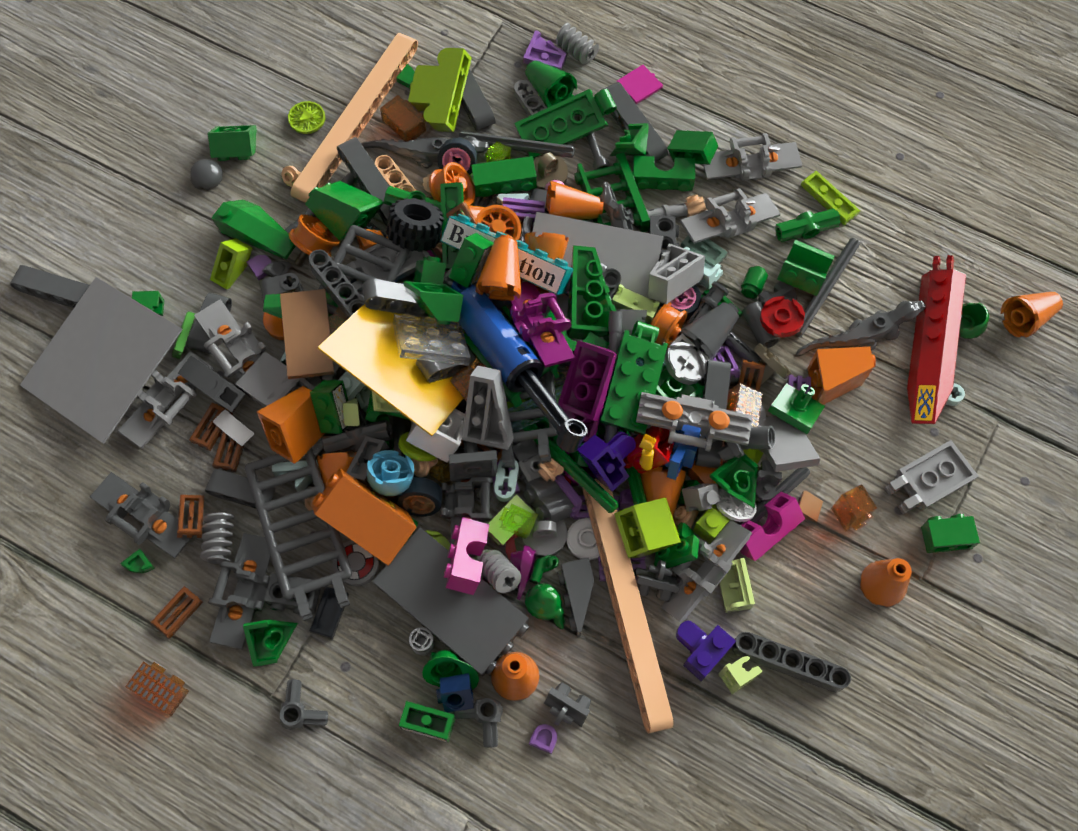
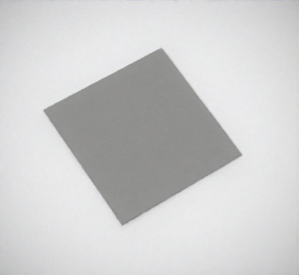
(618, 248)
(100, 359)

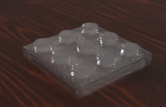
(430, 340)

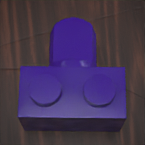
(607, 458)
(704, 648)

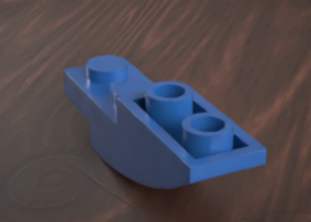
(683, 454)

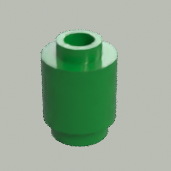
(754, 282)

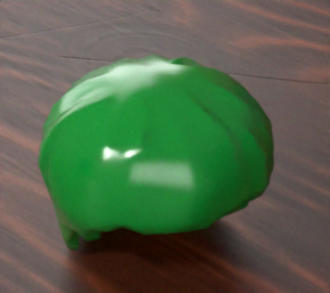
(973, 320)

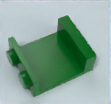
(805, 267)

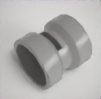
(422, 646)

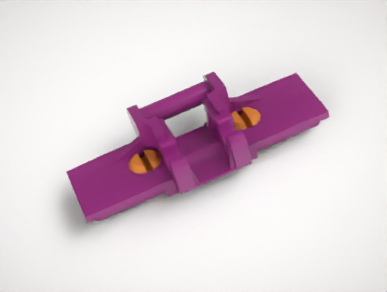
(541, 333)

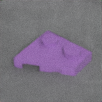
(544, 52)

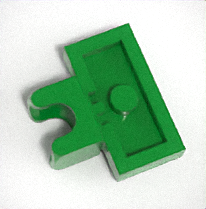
(681, 552)

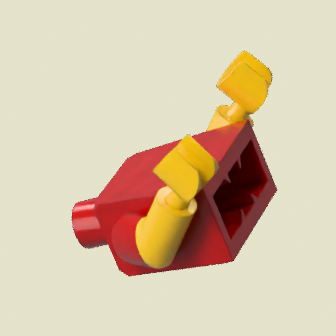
(650, 450)

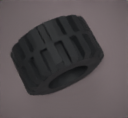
(414, 224)

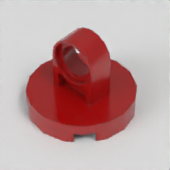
(782, 317)

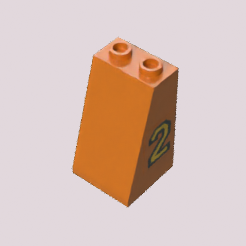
(364, 516)

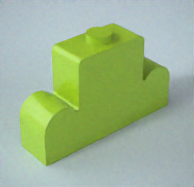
(441, 88)

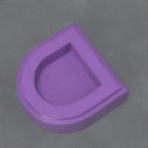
(257, 264)
(625, 499)
(544, 738)

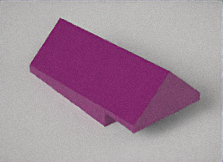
(587, 385)

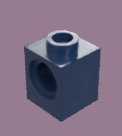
(455, 693)

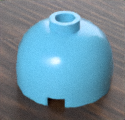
(390, 473)

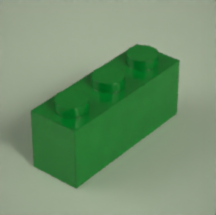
(504, 176)

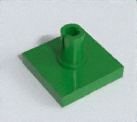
(797, 407)

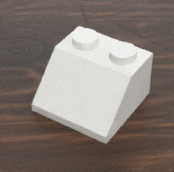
(444, 440)

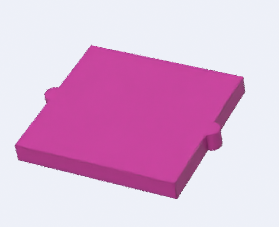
(640, 84)

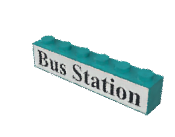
(533, 265)

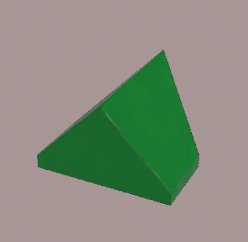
(634, 141)
(738, 478)
(267, 640)

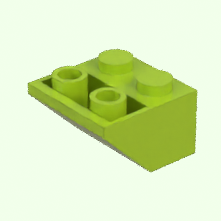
(647, 528)

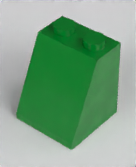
(342, 206)

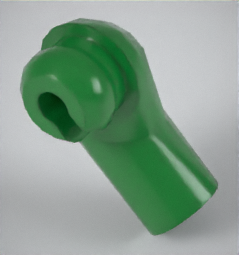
(541, 566)

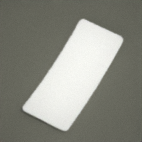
(233, 427)

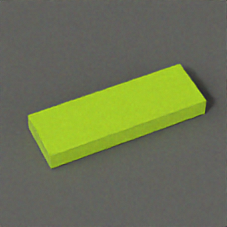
(830, 197)

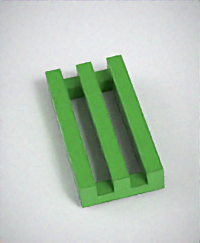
(182, 337)

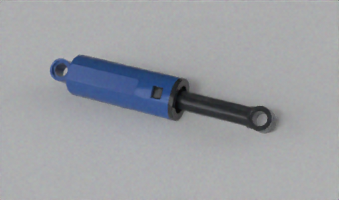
(515, 360)

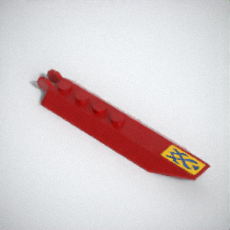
(935, 342)

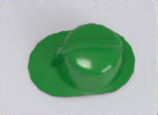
(447, 664)

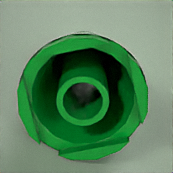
(550, 83)

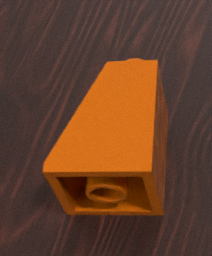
(839, 371)
(291, 424)

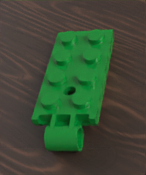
(558, 124)
(631, 380)

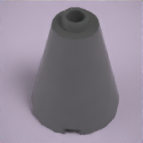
(712, 329)

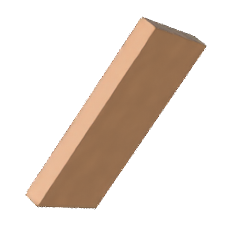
(304, 330)

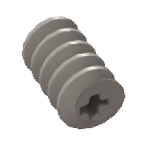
(576, 44)
(215, 537)
(499, 571)

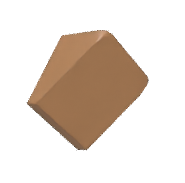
(810, 506)

